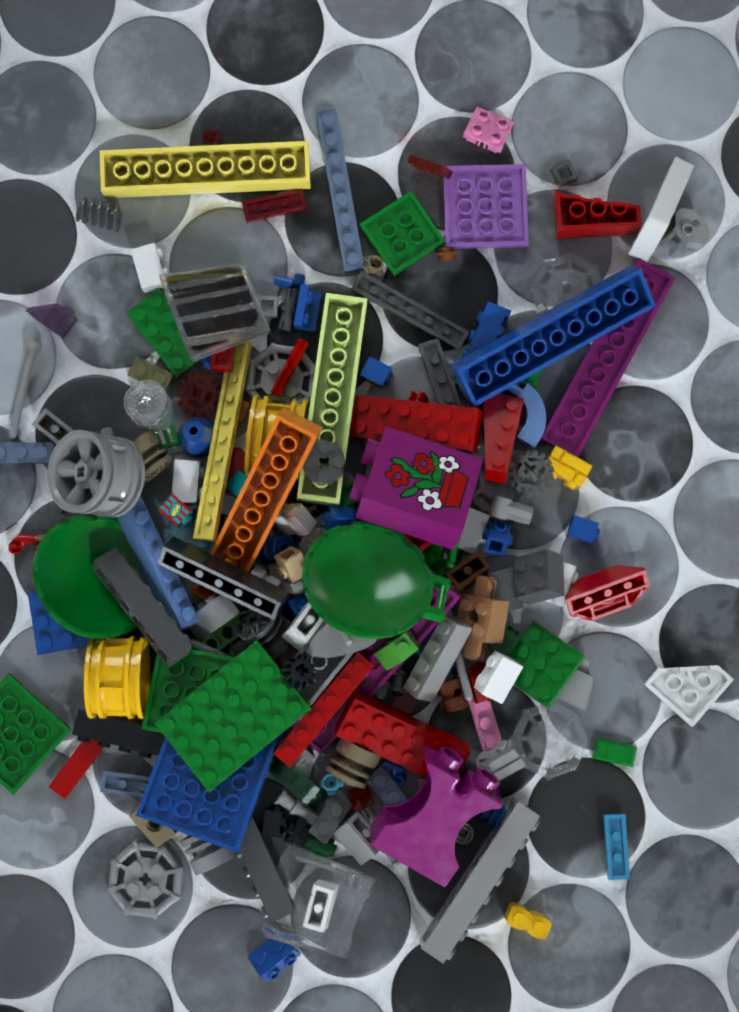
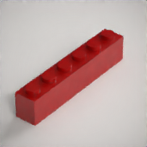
(323, 709)

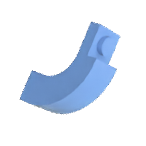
(534, 415)

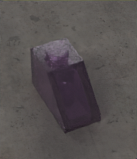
(54, 317)

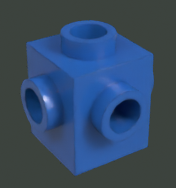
(497, 537)

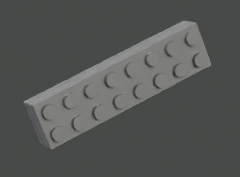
(478, 881)

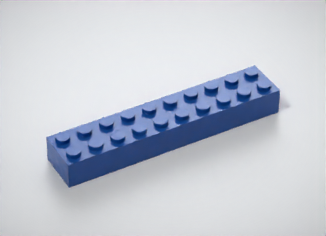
(552, 335)

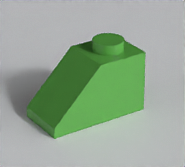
(397, 649)

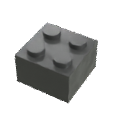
(538, 576)

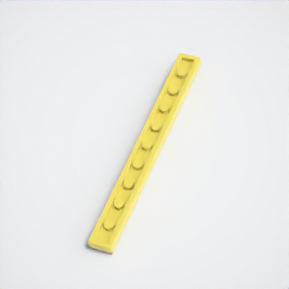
(222, 446)

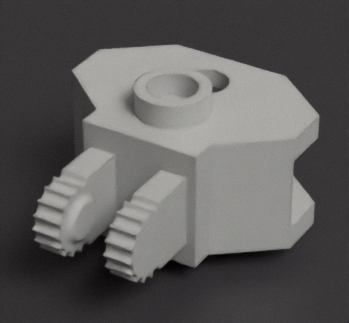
(686, 231)

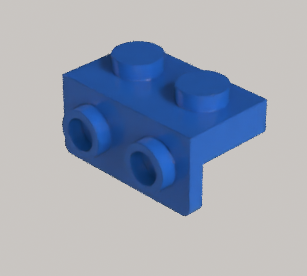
(273, 958)

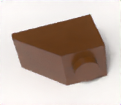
(466, 572)

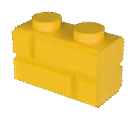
(569, 468)

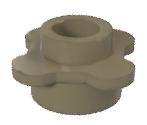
(376, 261)

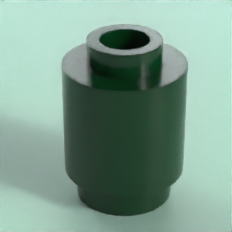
(320, 848)

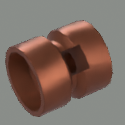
(452, 696)

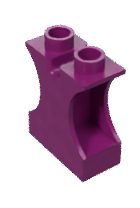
(426, 825)

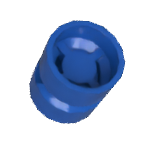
(275, 545)

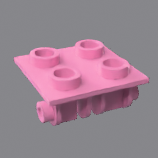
(488, 129)

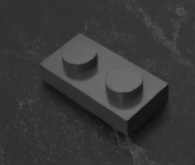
(328, 820)

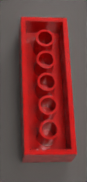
(440, 423)
(393, 733)

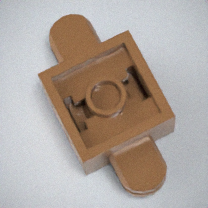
(491, 617)

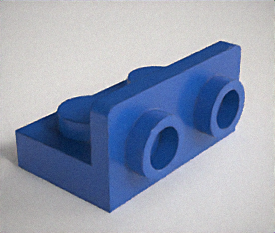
(307, 309)

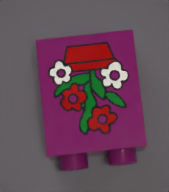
(416, 487)

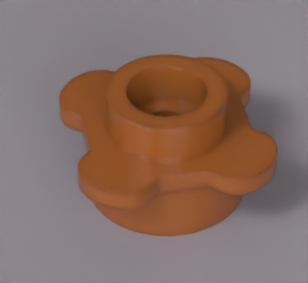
(446, 254)

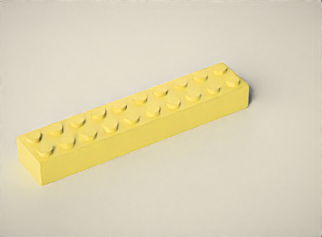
(205, 169)

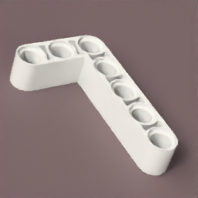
(662, 210)

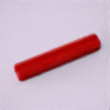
(289, 367)

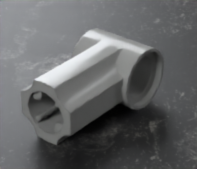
(507, 509)

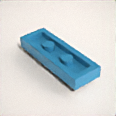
(616, 846)

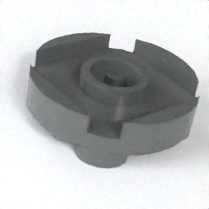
(336, 463)

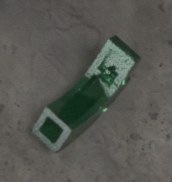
(298, 783)

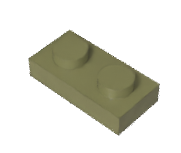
(144, 370)

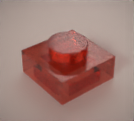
(360, 798)

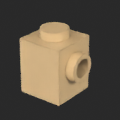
(290, 564)

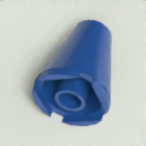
(198, 444)

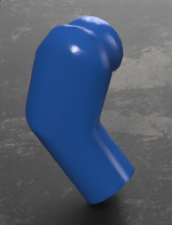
(289, 282)

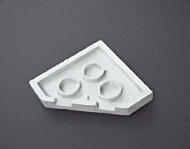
(689, 689)

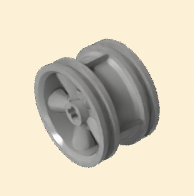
(99, 485)

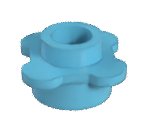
(331, 789)

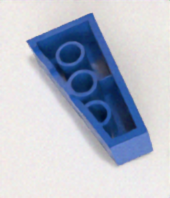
(490, 327)

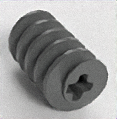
(99, 215)

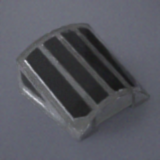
(214, 308)

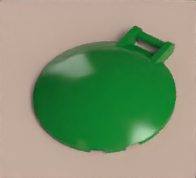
(67, 579)
(370, 581)

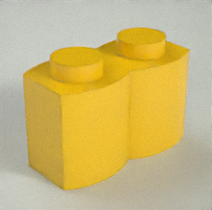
(522, 919)

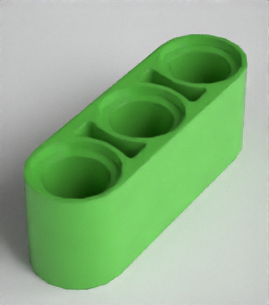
(218, 634)

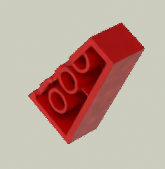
(593, 218)
(500, 429)

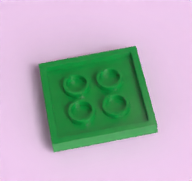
(402, 233)
(546, 664)

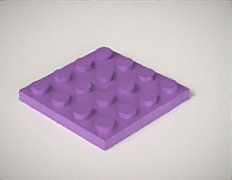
(486, 207)

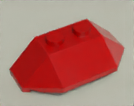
(606, 592)

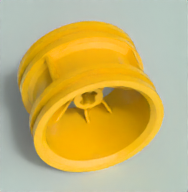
(260, 422)
(117, 677)

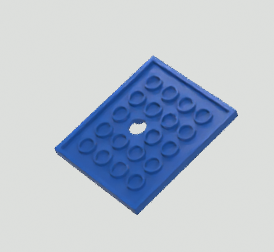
(183, 804)

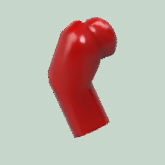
(21, 541)

